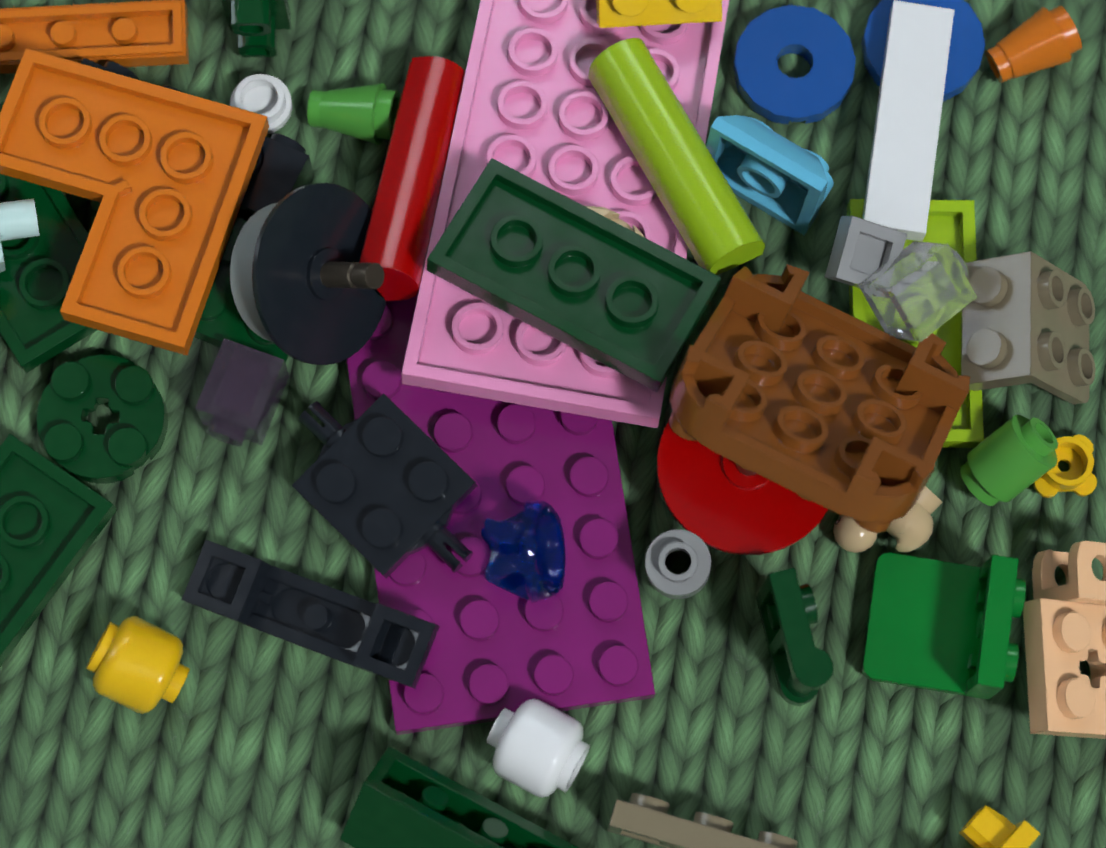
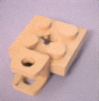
(1060, 631)

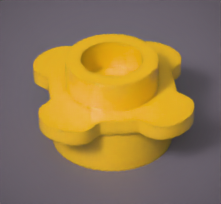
(1079, 478)

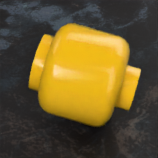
(138, 665)

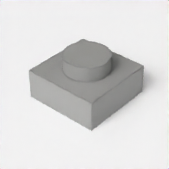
(861, 249)

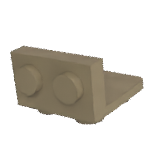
(1028, 327)

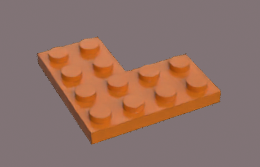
(165, 182)

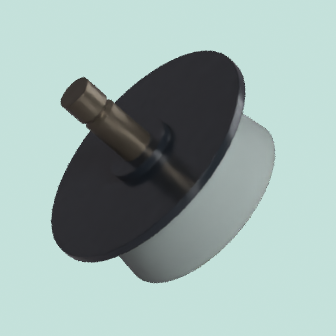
(302, 275)

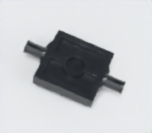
(385, 486)

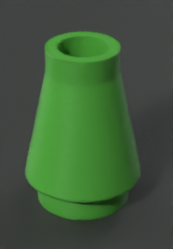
(357, 112)

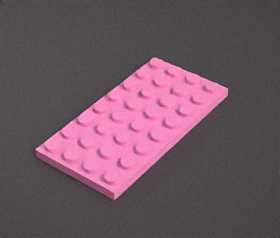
(539, 114)

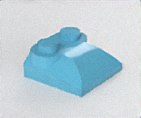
(770, 170)

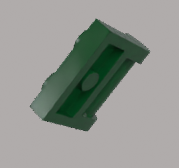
(786, 620)

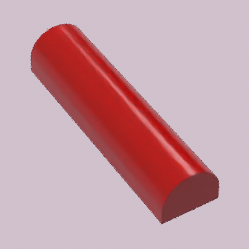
(413, 175)

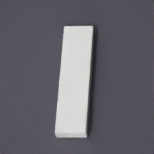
(908, 118)

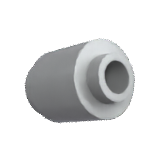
(681, 585)

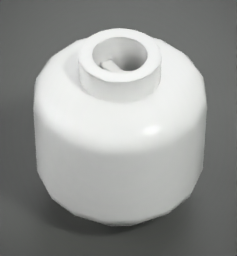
(538, 747)

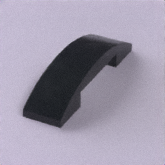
(311, 614)

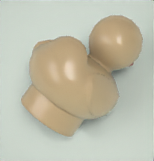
(909, 531)

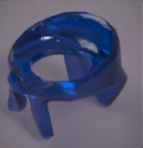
(527, 552)

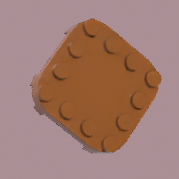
(817, 399)

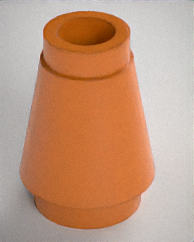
(1035, 45)

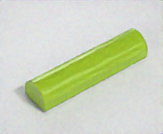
(674, 157)

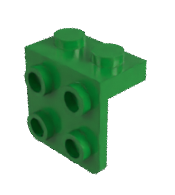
(943, 624)

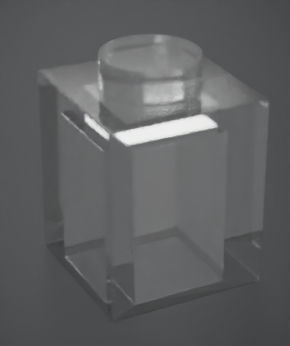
(918, 290)

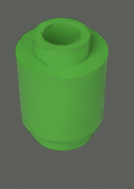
(1010, 460)

